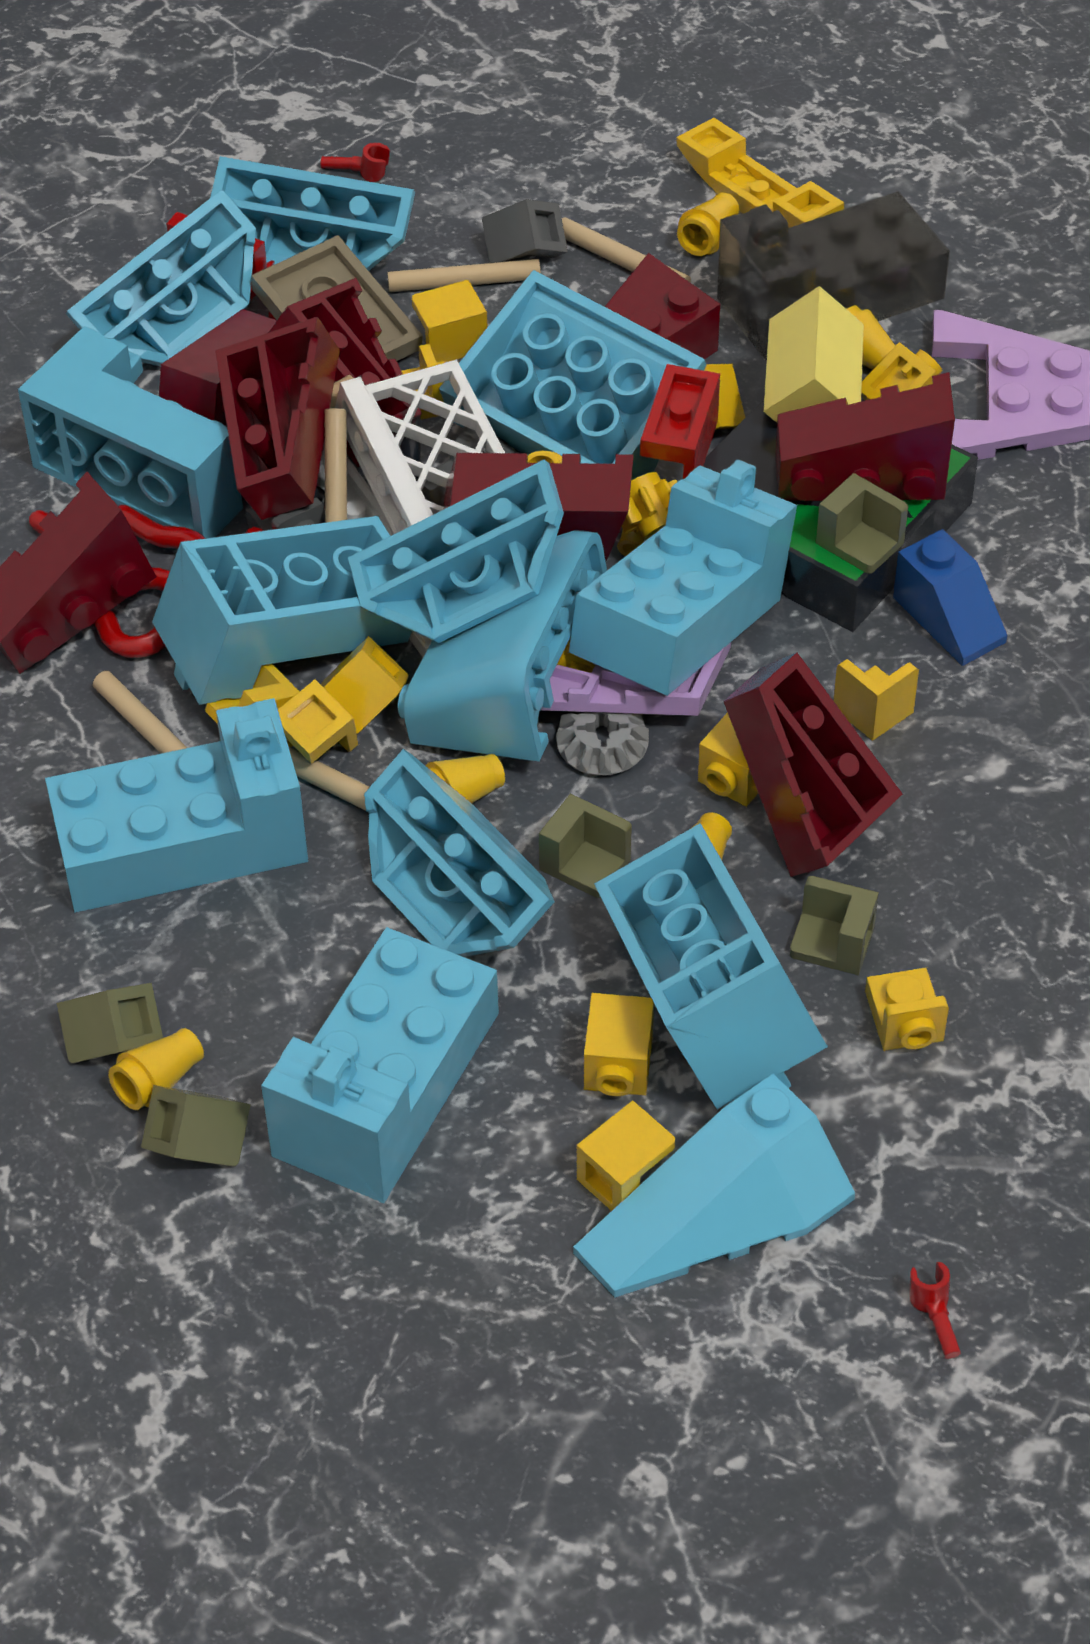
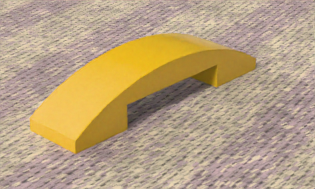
(722, 163)

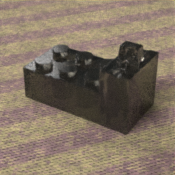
(861, 256)

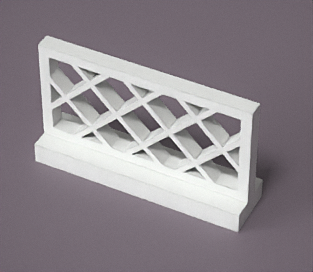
(379, 452)

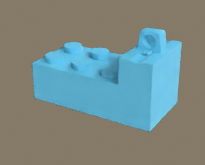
(137, 446)
(690, 582)
(265, 603)
(182, 814)
(709, 967)
(380, 1064)

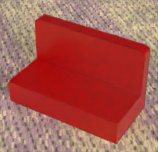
(682, 417)

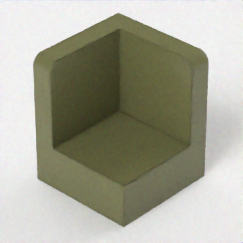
(861, 523)
(584, 844)
(835, 925)
(109, 1022)
(195, 1126)

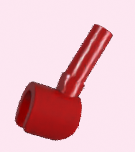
(371, 164)
(933, 1301)

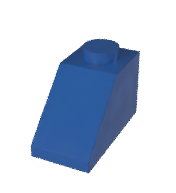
(948, 597)

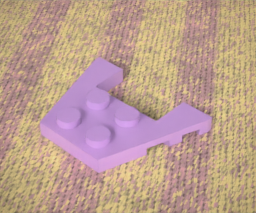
(1033, 386)
(613, 693)

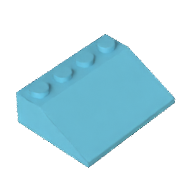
(568, 375)

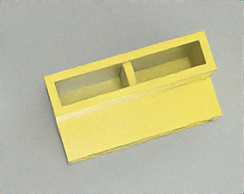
(813, 355)

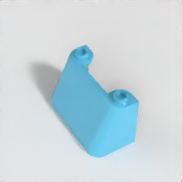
(494, 678)

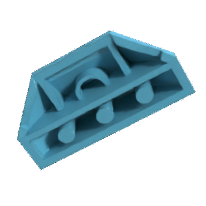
(306, 208)
(177, 284)
(465, 558)
(448, 863)

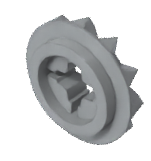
(583, 749)

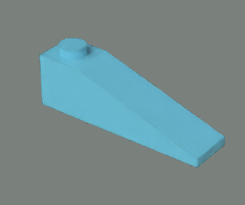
(736, 1183)

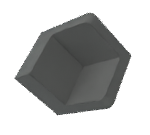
(524, 230)

